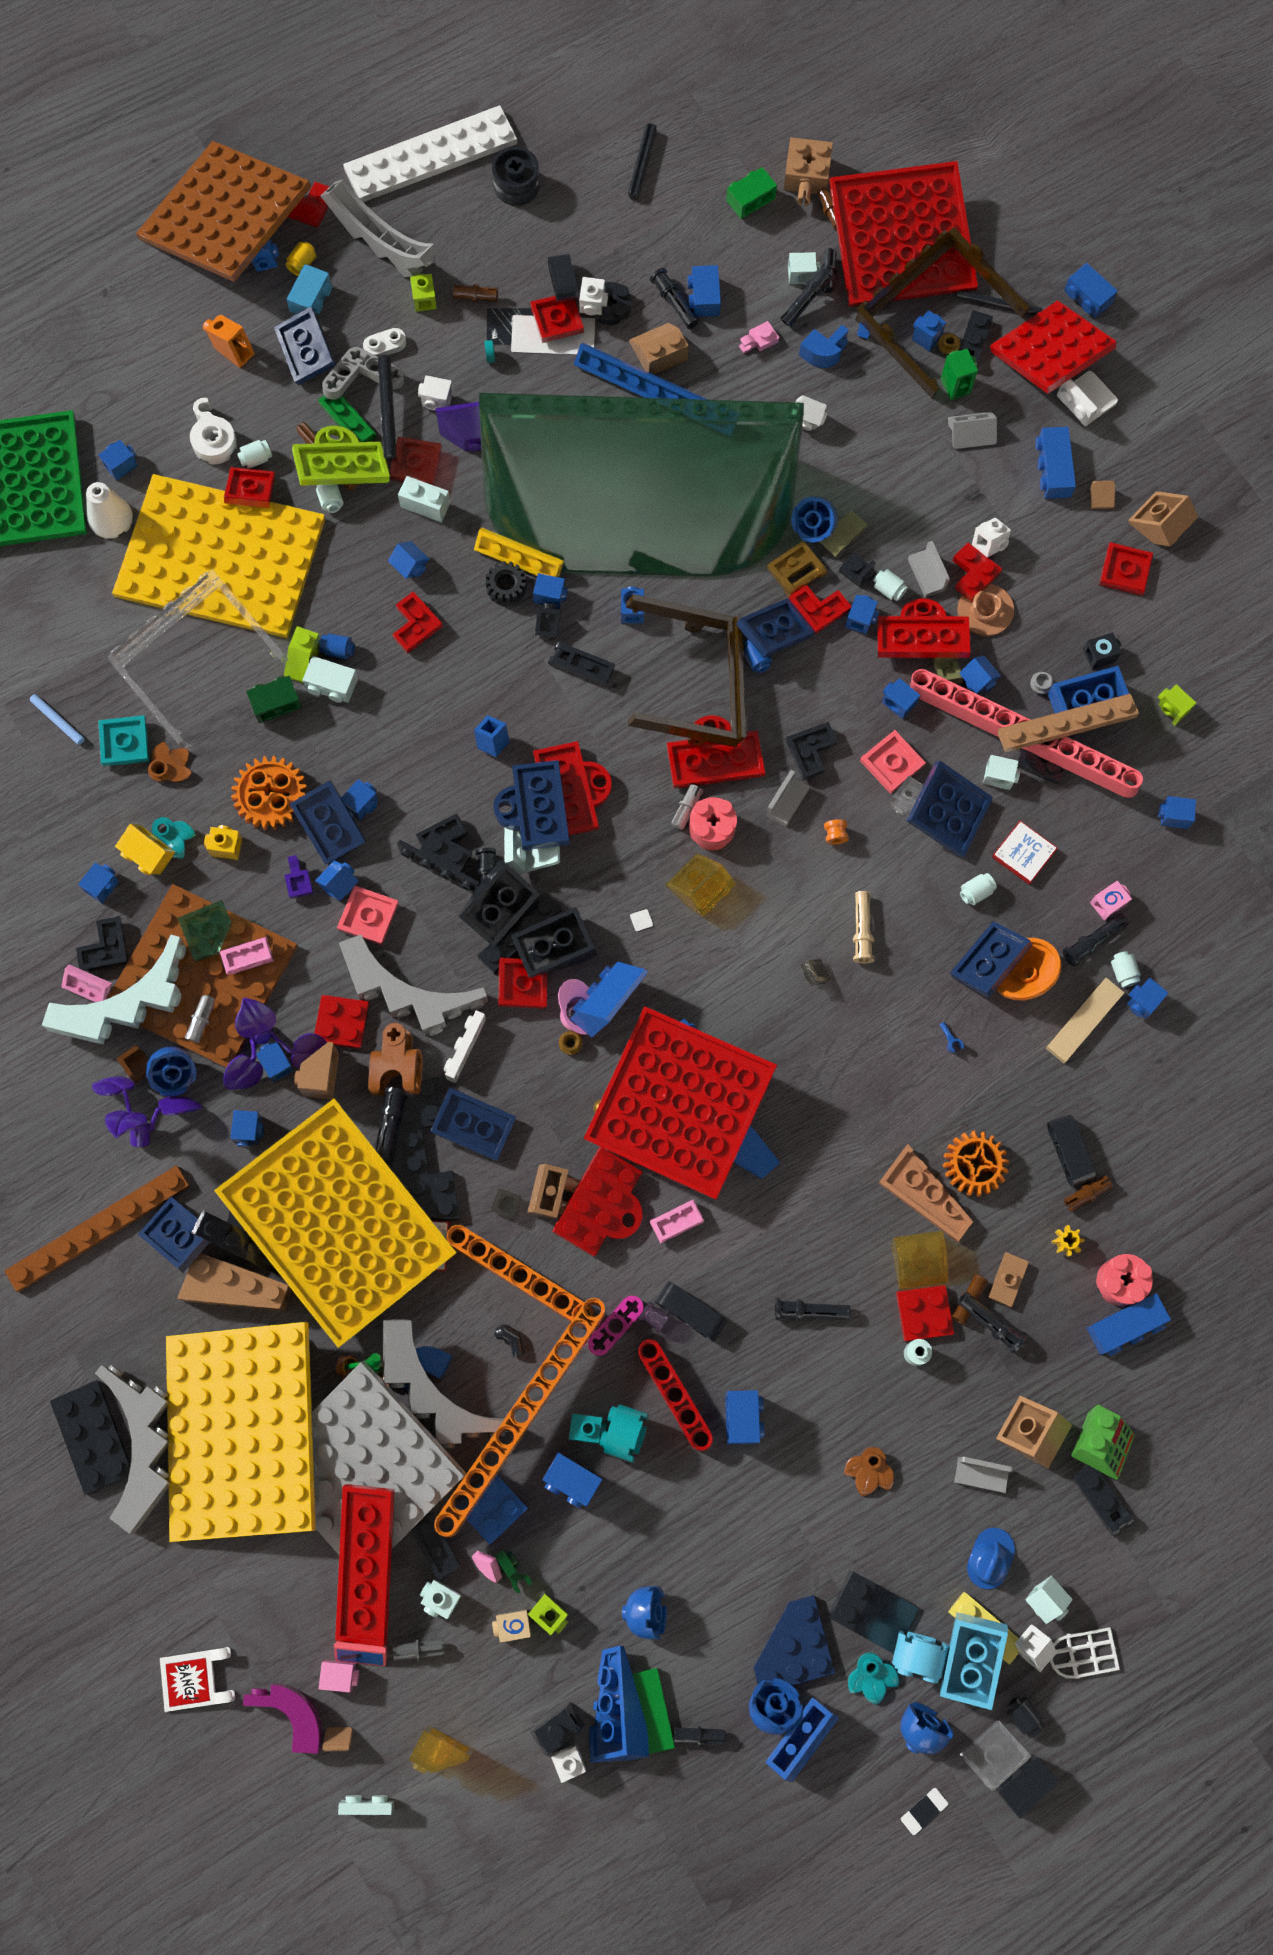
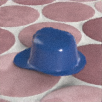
(991, 1558)

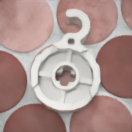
(209, 428)

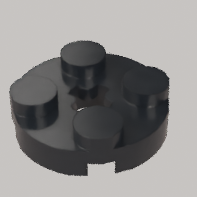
(621, 296)

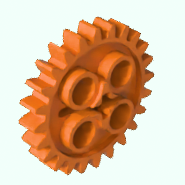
(273, 774)

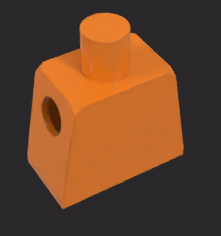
(224, 334)

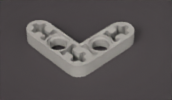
(355, 367)

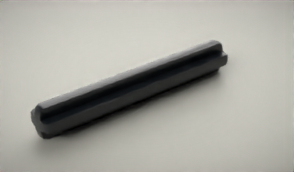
(642, 161)

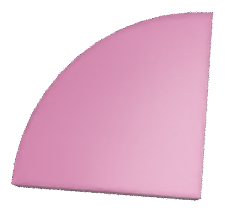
(488, 1566)

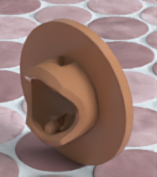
(989, 612)

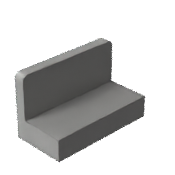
(973, 430)
(929, 570)
(787, 799)
(982, 1474)

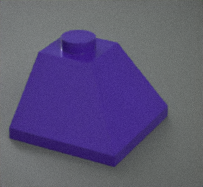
(461, 425)

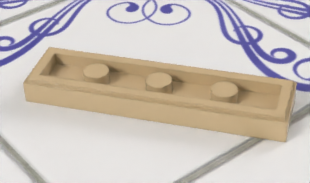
(1084, 1020)

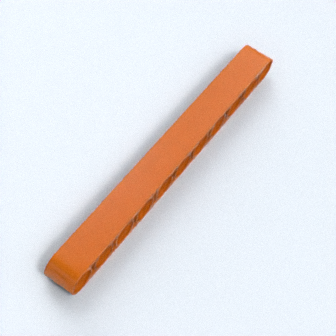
(519, 1429)

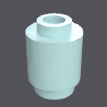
(254, 453)
(329, 497)
(890, 585)
(978, 889)
(1126, 969)
(910, 1355)

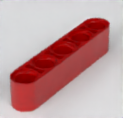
(665, 1386)

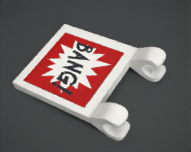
(190, 1680)

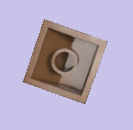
(660, 348)
(1164, 517)
(319, 1073)
(1034, 1431)

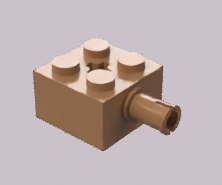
(807, 167)

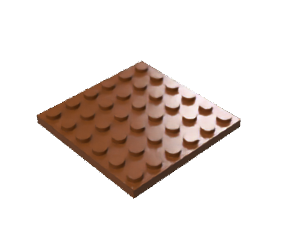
(223, 210)
(206, 977)

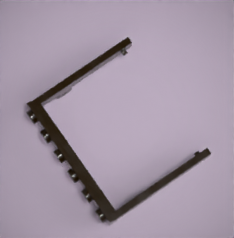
(913, 269)
(695, 621)

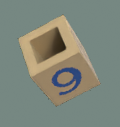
(512, 1626)

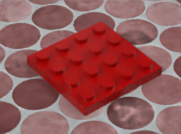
(1053, 346)

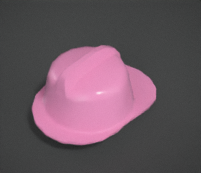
(568, 996)

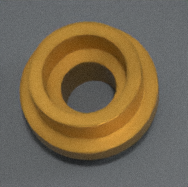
(946, 348)
(570, 1035)

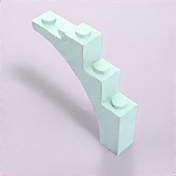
(154, 990)

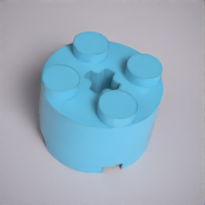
(920, 1656)

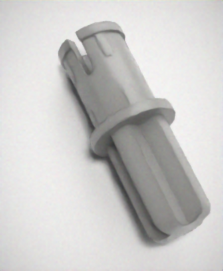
(686, 806)
(200, 1019)

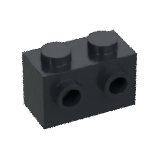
(1026, 1786)

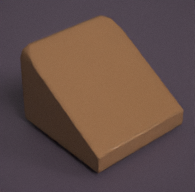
(1102, 494)
(338, 1739)

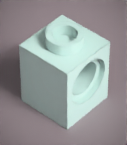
(802, 267)
(1001, 772)

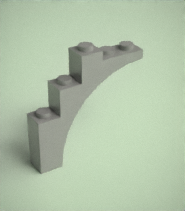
(384, 240)
(400, 997)
(403, 1366)
(145, 1483)

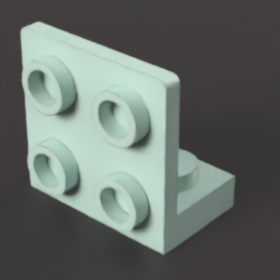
(527, 860)

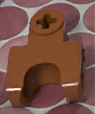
(395, 1060)

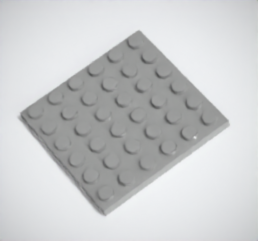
(375, 1441)

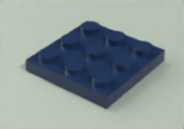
(949, 809)

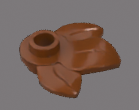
(171, 761)
(870, 1475)

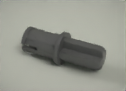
(418, 1650)

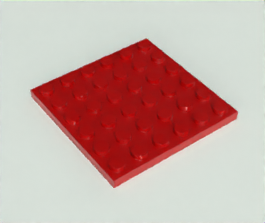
(890, 219)
(680, 1102)

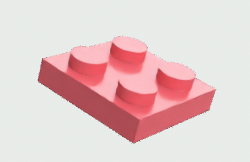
(892, 761)
(368, 915)

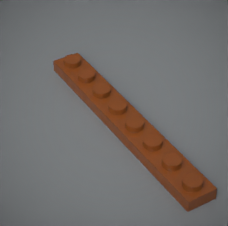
(96, 1229)

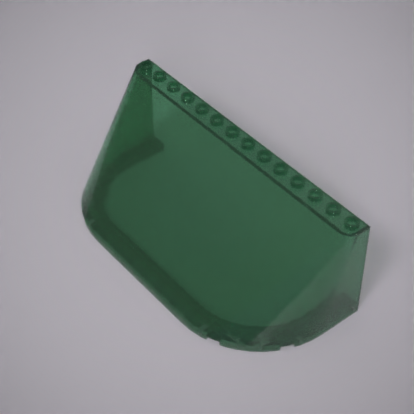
(640, 479)

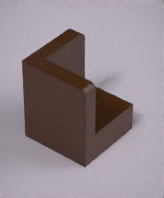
(134, 1063)

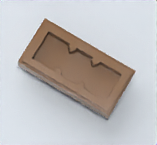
(1008, 1279)

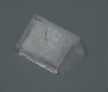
(995, 1756)

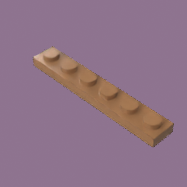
(1067, 723)

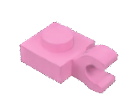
(760, 337)

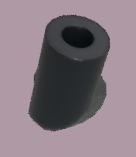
(512, 1336)

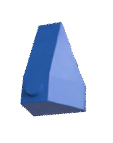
(756, 1156)
(619, 1720)

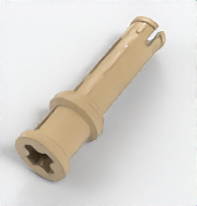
(863, 938)

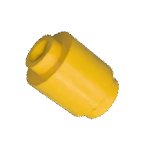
(301, 255)

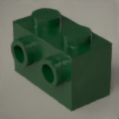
(273, 699)

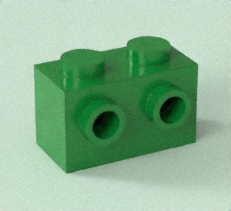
(751, 192)
(959, 374)

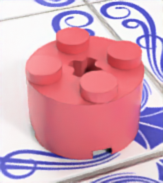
(709, 811)
(1136, 1273)

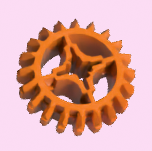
(985, 1166)

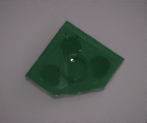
(206, 929)

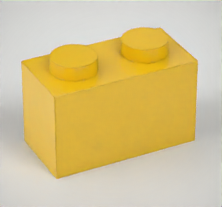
(145, 849)

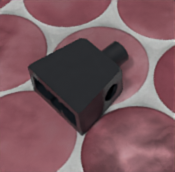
(557, 1729)

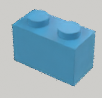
(309, 290)

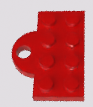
(923, 634)
(714, 761)
(577, 785)
(600, 1204)

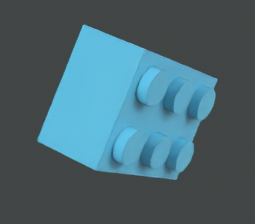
(974, 1660)

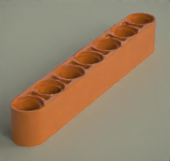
(512, 1266)

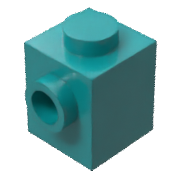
(586, 1428)

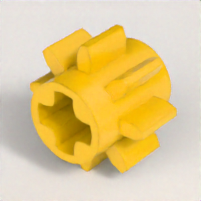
(1063, 1246)

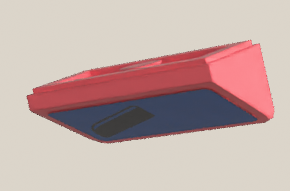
(360, 1653)

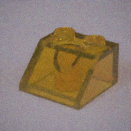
(701, 884)
(920, 1259)
(438, 1751)

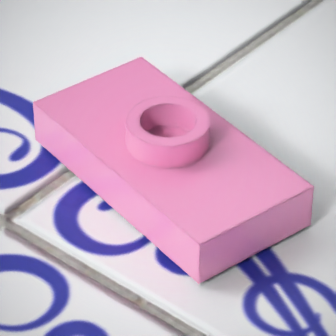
(246, 956)
(85, 984)
(677, 1221)

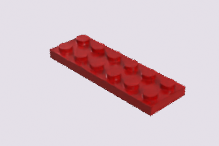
(364, 1565)

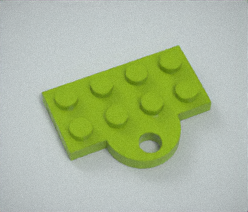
(339, 460)

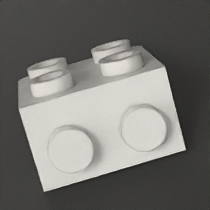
(1087, 397)

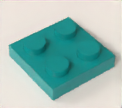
(123, 740)

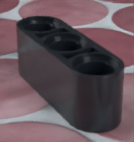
(563, 278)
(1071, 1151)
(690, 1311)

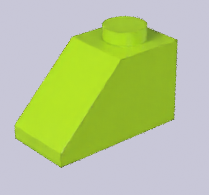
(300, 651)

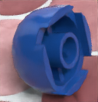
(814, 519)
(170, 1071)
(645, 1614)
(774, 1706)
(924, 1731)

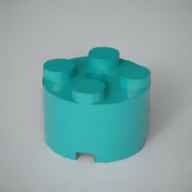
(624, 1433)

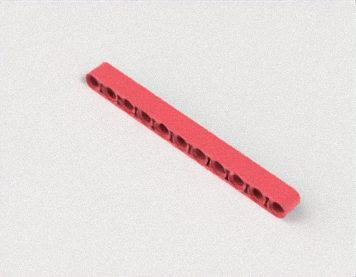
(1052, 752)

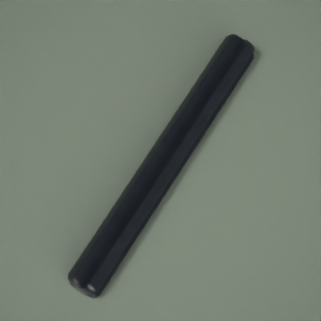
(387, 408)

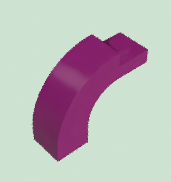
(299, 1710)

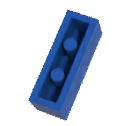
(1055, 462)
(1129, 1325)
(802, 1740)

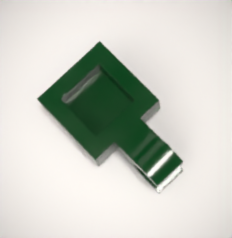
(509, 1563)

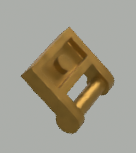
(794, 562)

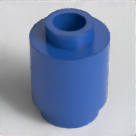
(337, 646)
(754, 658)

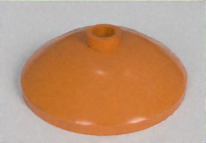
(1041, 963)

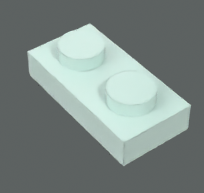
(356, 1806)

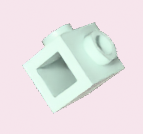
(439, 1599)
(1049, 1600)

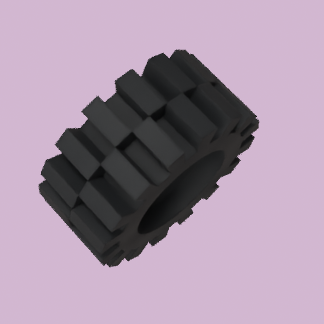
(506, 595)

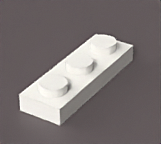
(464, 1046)

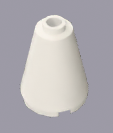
(107, 512)

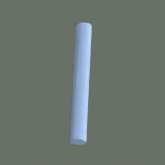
(57, 719)

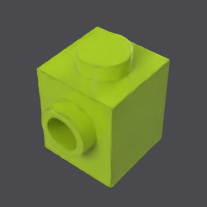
(423, 292)

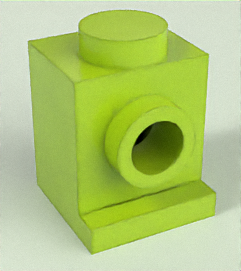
(1175, 703)
(539, 1611)

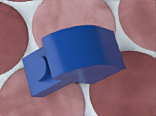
(822, 351)
(433, 1361)

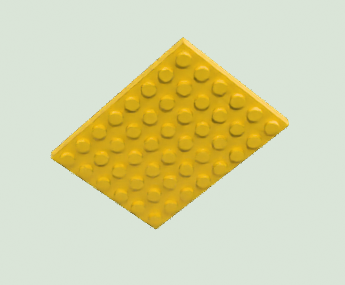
(252, 549)
(335, 1222)
(240, 1433)

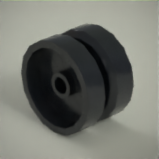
(515, 176)

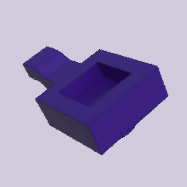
(297, 881)

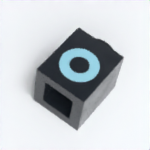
(1102, 650)

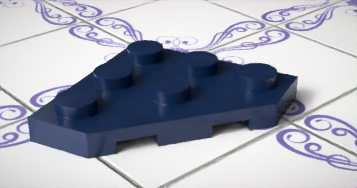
(796, 1646)

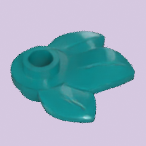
(174, 835)
(873, 1681)

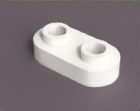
(385, 344)

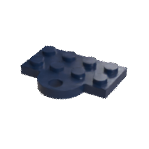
(535, 806)

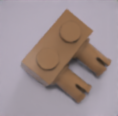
(548, 1191)

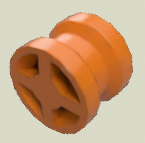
(836, 832)

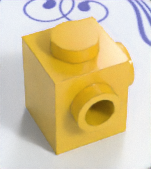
(223, 842)

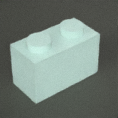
(424, 499)
(330, 679)

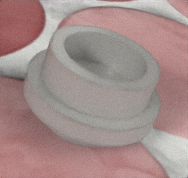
(1041, 683)

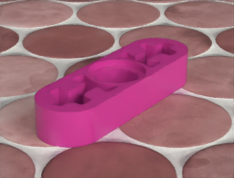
(623, 1307)

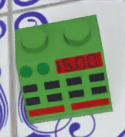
(1104, 1441)

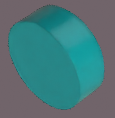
(489, 348)

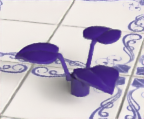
(255, 1022)
(124, 1121)

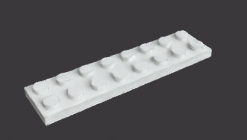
(430, 154)

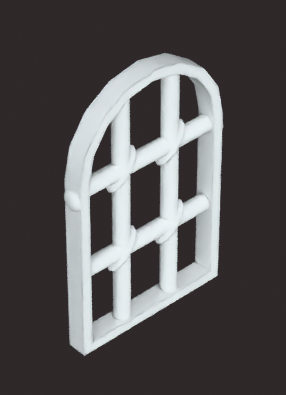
(1094, 1659)

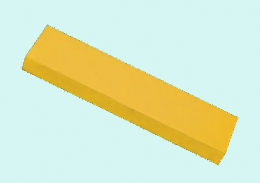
(520, 554)

